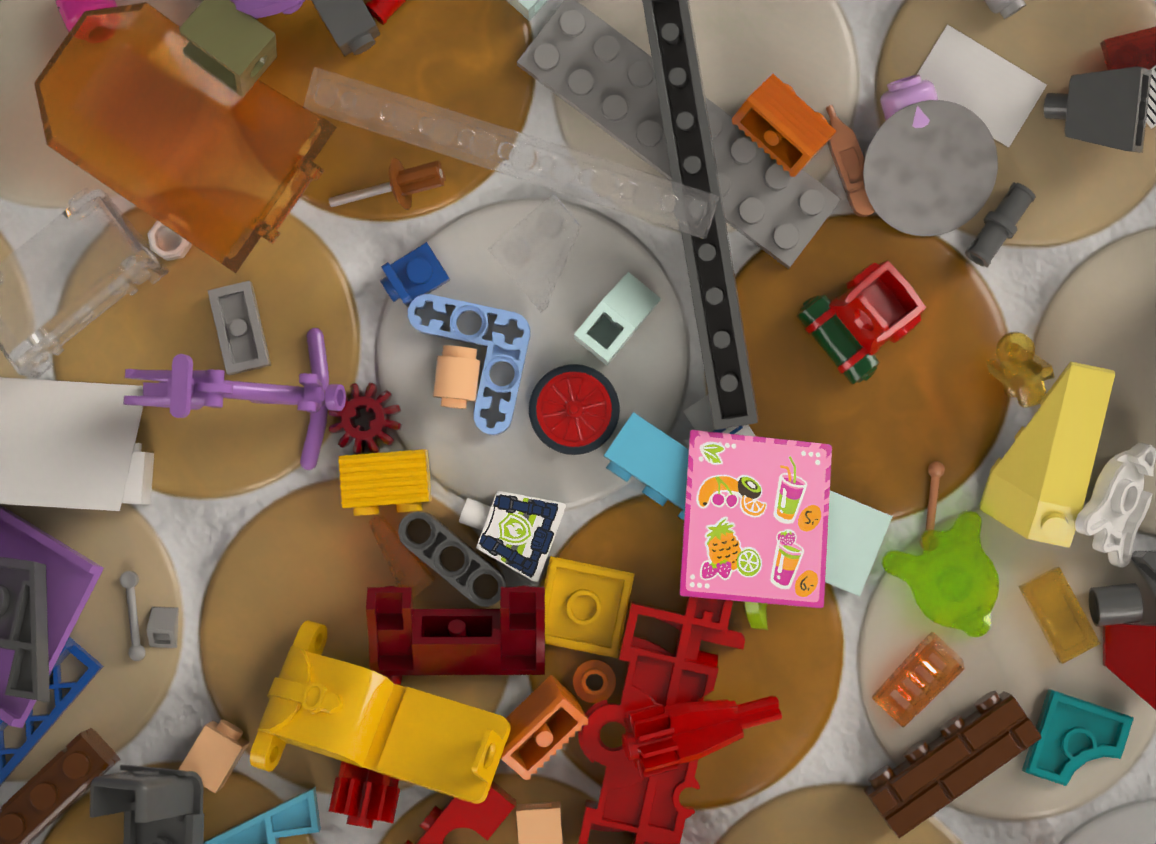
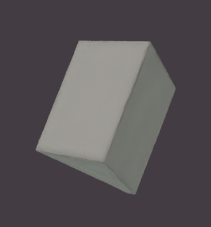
(163, 627)

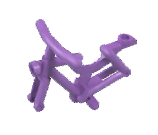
(192, 389)

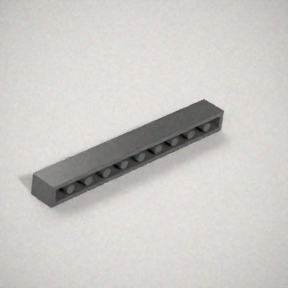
(707, 259)

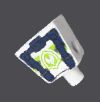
(515, 530)

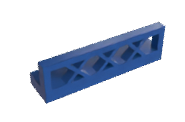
(61, 706)

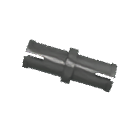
(1000, 224)

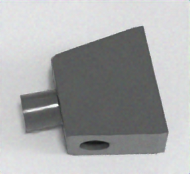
(1104, 107)

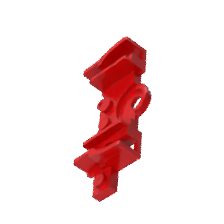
(653, 677)

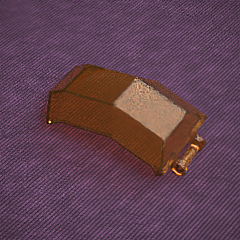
(175, 136)

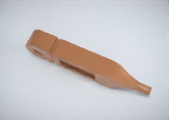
(849, 164)

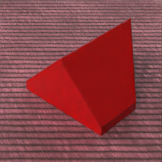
(1131, 656)

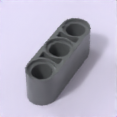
(431, 552)

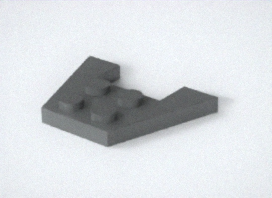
(25, 627)

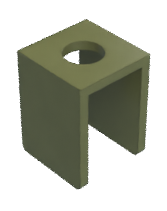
(228, 44)

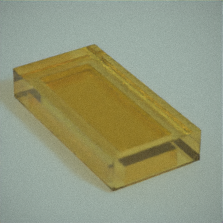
(1059, 615)

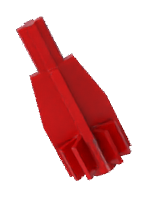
(689, 731)
(365, 793)

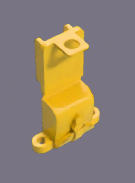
(377, 724)

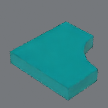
(1073, 735)

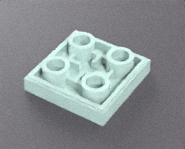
(852, 542)

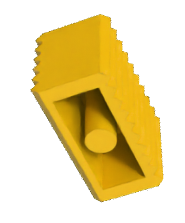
(385, 480)

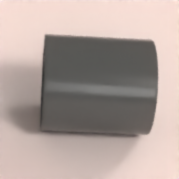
(1115, 604)

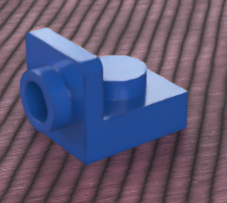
(413, 275)

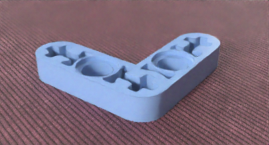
(496, 350)

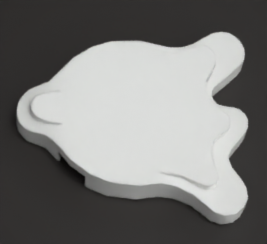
(1118, 503)

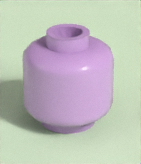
(907, 92)

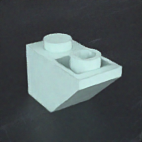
(616, 318)

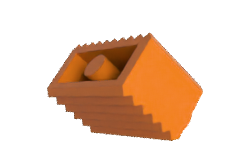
(783, 125)
(541, 727)

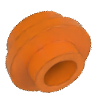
(594, 667)

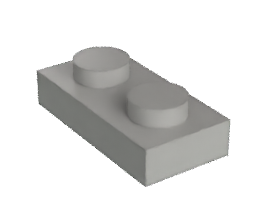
(239, 328)

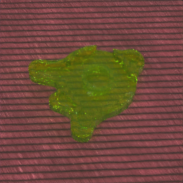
(951, 577)

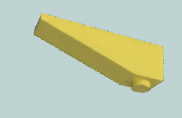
(1050, 464)

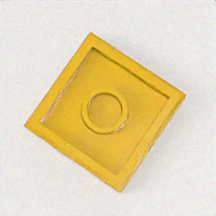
(586, 606)

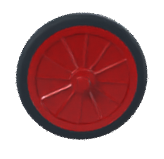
(574, 409)

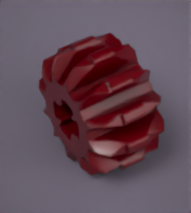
(377, 426)

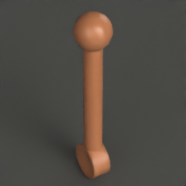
(935, 470)

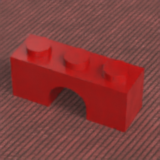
(457, 813)

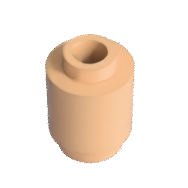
(456, 376)

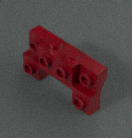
(456, 640)

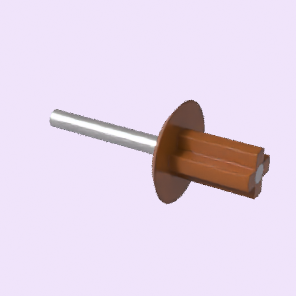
(402, 184)

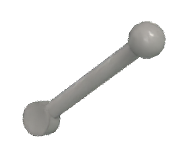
(129, 581)

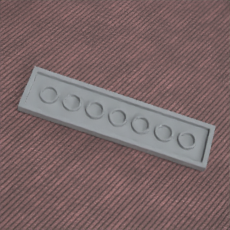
(617, 91)

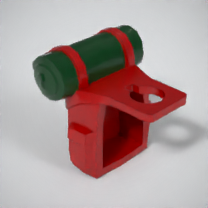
(858, 323)

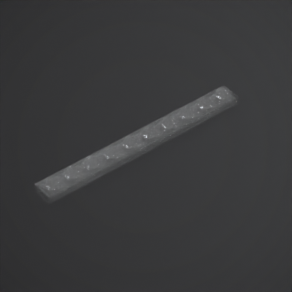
(512, 153)

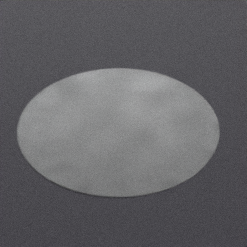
(930, 175)

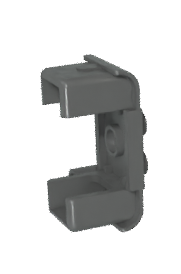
(156, 804)

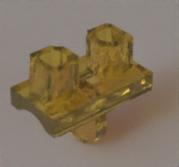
(1020, 369)

